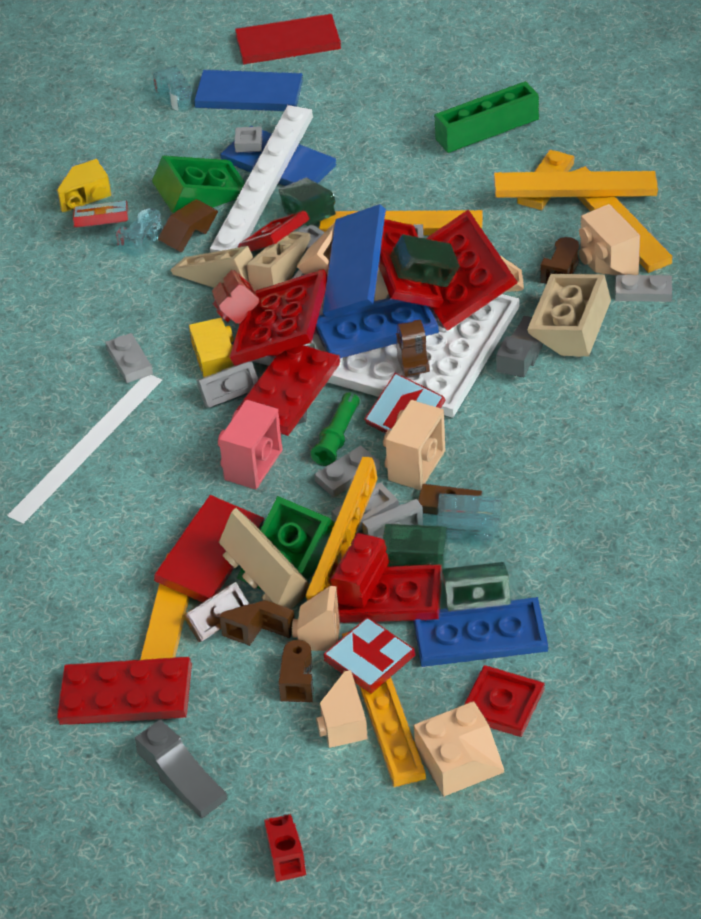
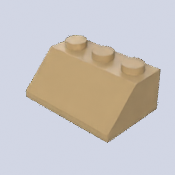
(571, 313)
(262, 562)

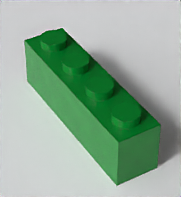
(486, 116)

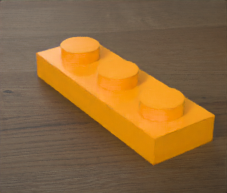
(553, 162)

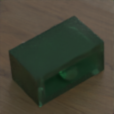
(308, 197)
(424, 260)
(415, 545)
(476, 586)

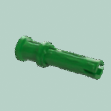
(333, 437)

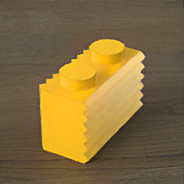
(212, 345)

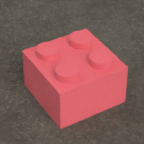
(250, 444)

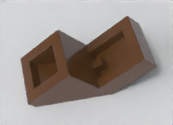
(184, 222)
(247, 621)

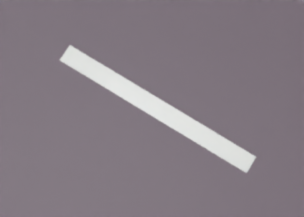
(84, 448)

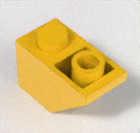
(83, 185)

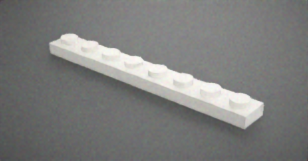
(263, 178)

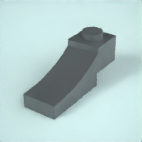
(518, 351)
(179, 769)

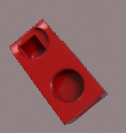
(285, 847)

